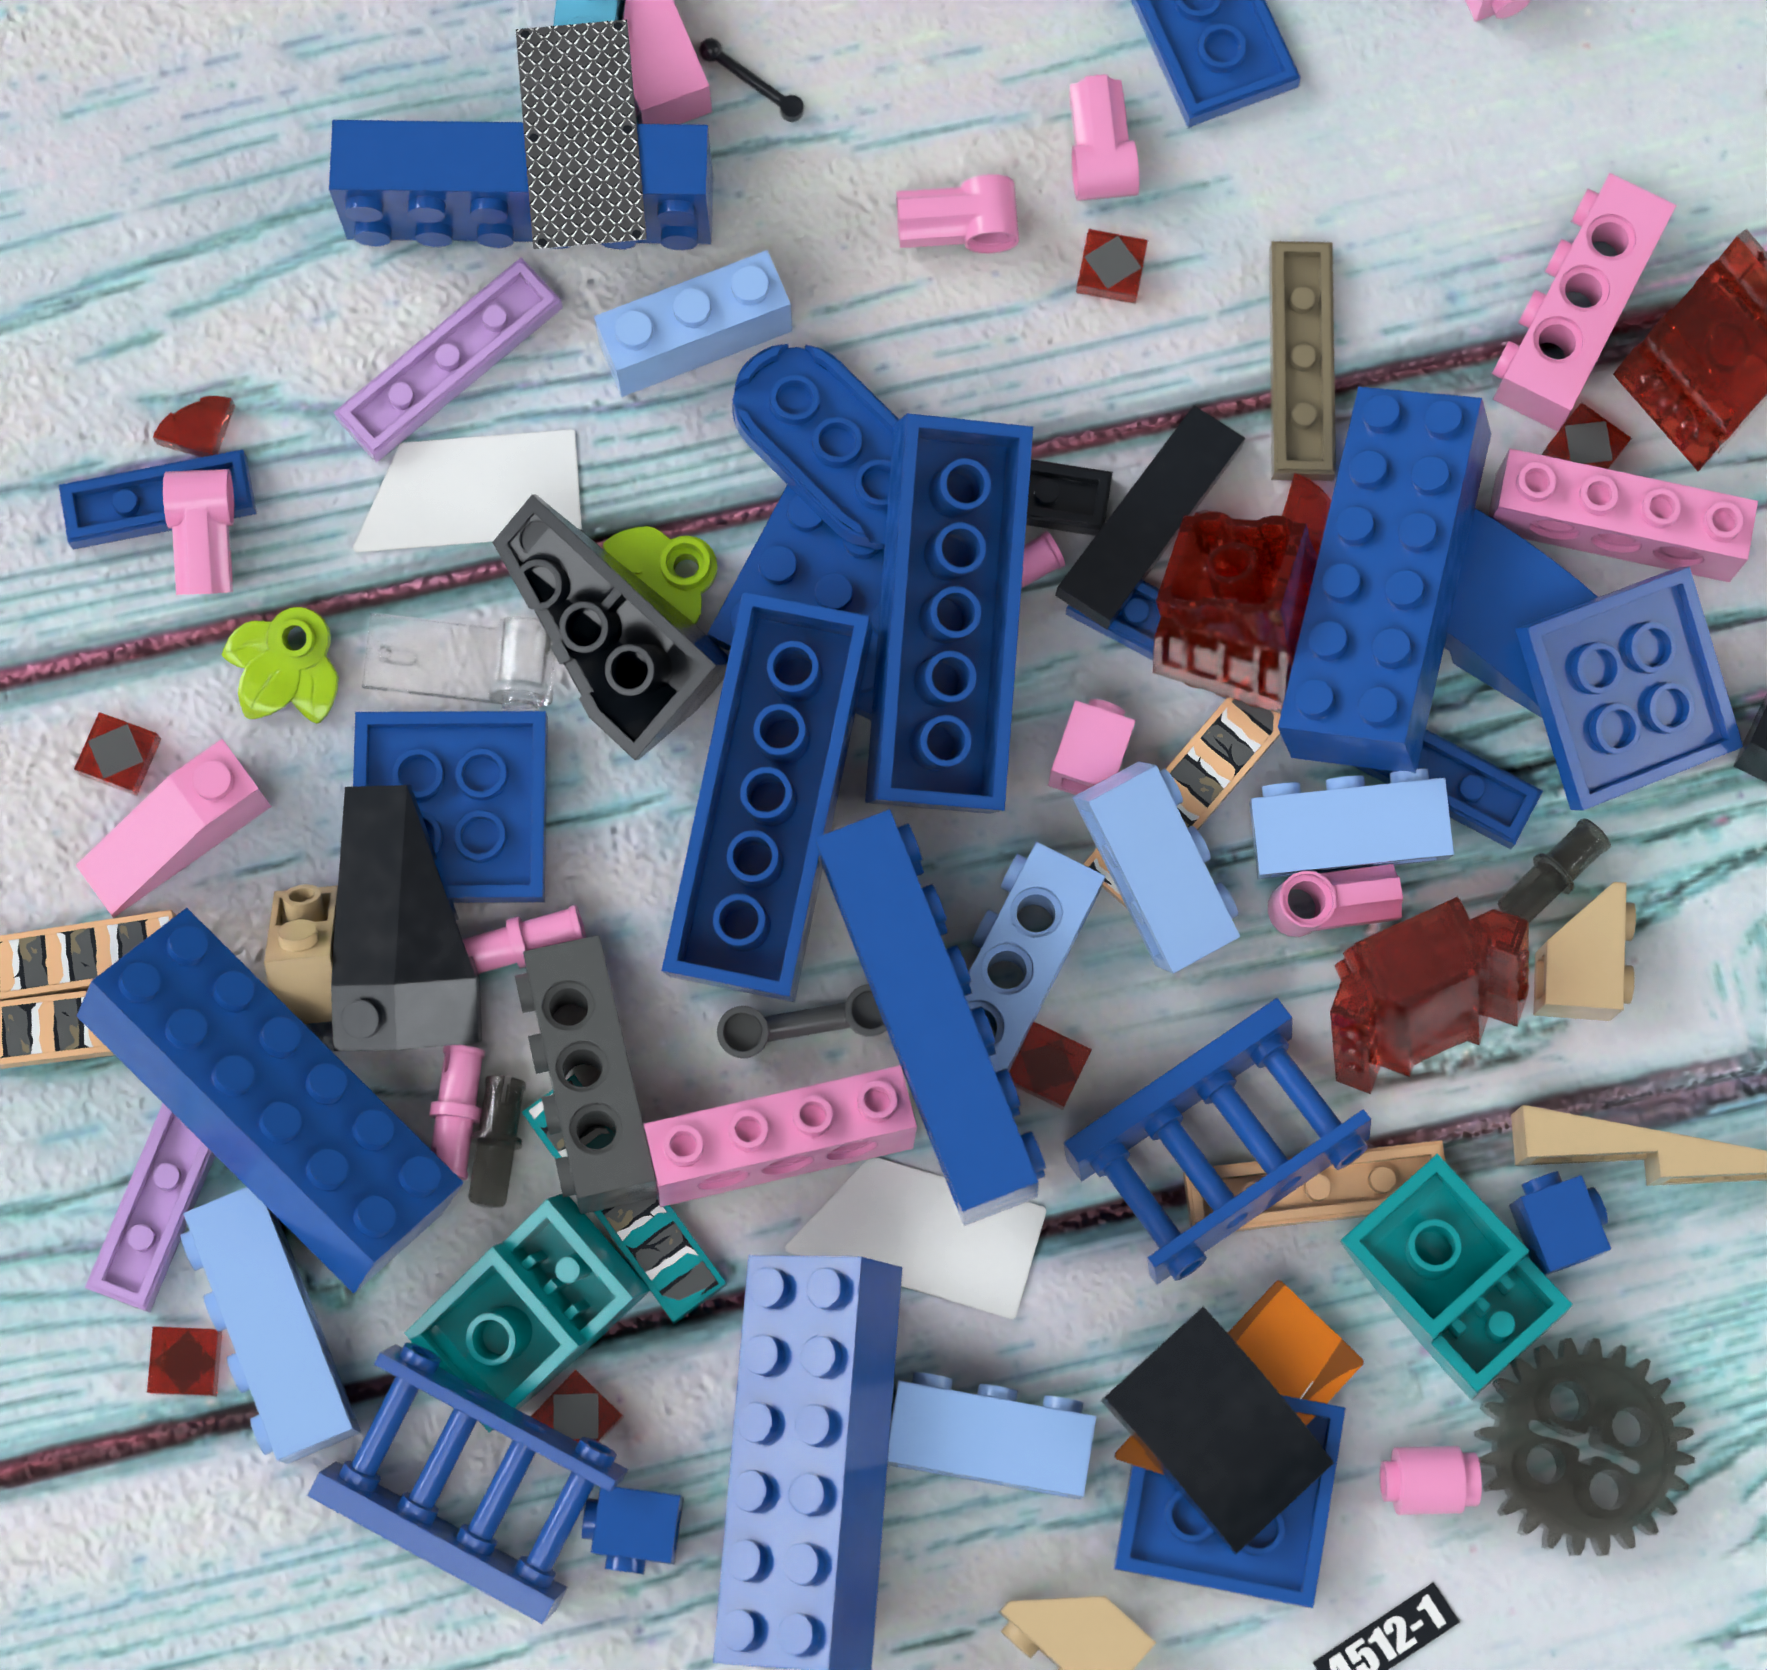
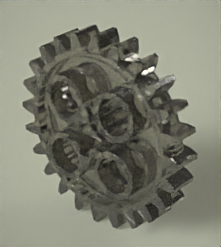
(1565, 1502)

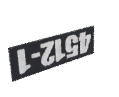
(1393, 1634)

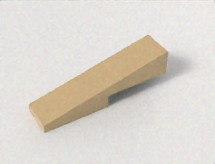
(1669, 1158)

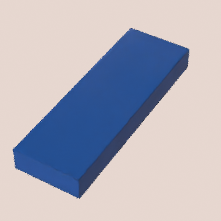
(132, 501)

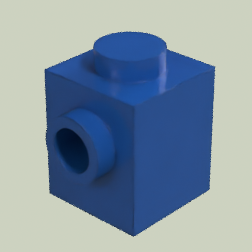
(1560, 1222)
(633, 1527)

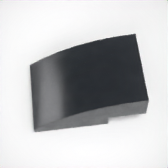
(1218, 1430)

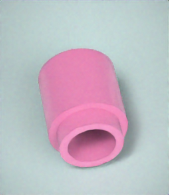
(1431, 1480)

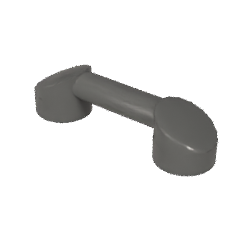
(746, 1031)

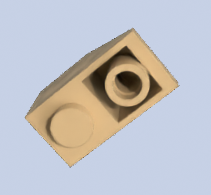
(301, 950)
(1583, 964)
(1076, 1633)

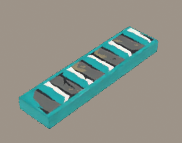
(645, 1233)

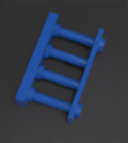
(1211, 1078)
(413, 1518)

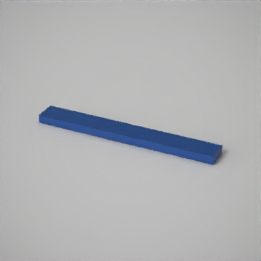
(1477, 790)

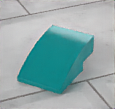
(1455, 1276)
(530, 1305)

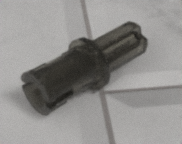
(1555, 871)
(496, 1142)

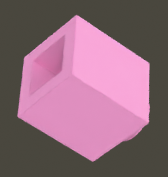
(1091, 746)

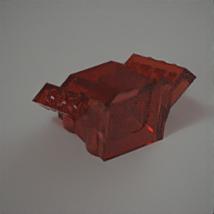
(1707, 356)
(1234, 605)
(1426, 989)

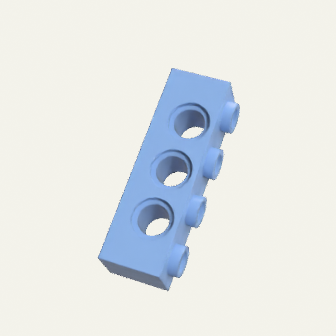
(1068, 894)

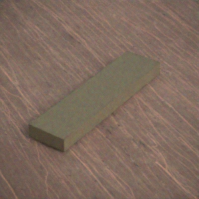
(1302, 360)

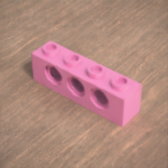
(1630, 223)
(1623, 515)
(780, 1135)

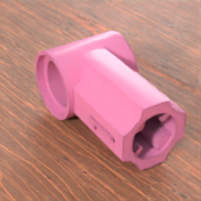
(1102, 153)
(976, 215)
(200, 513)
(1339, 898)

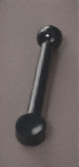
(790, 106)

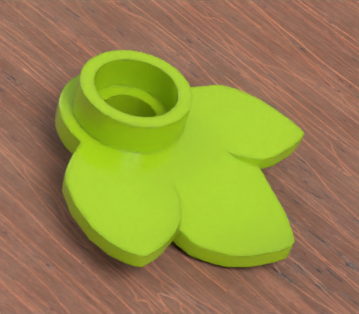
(654, 559)
(279, 674)

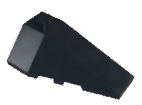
(621, 642)
(397, 944)

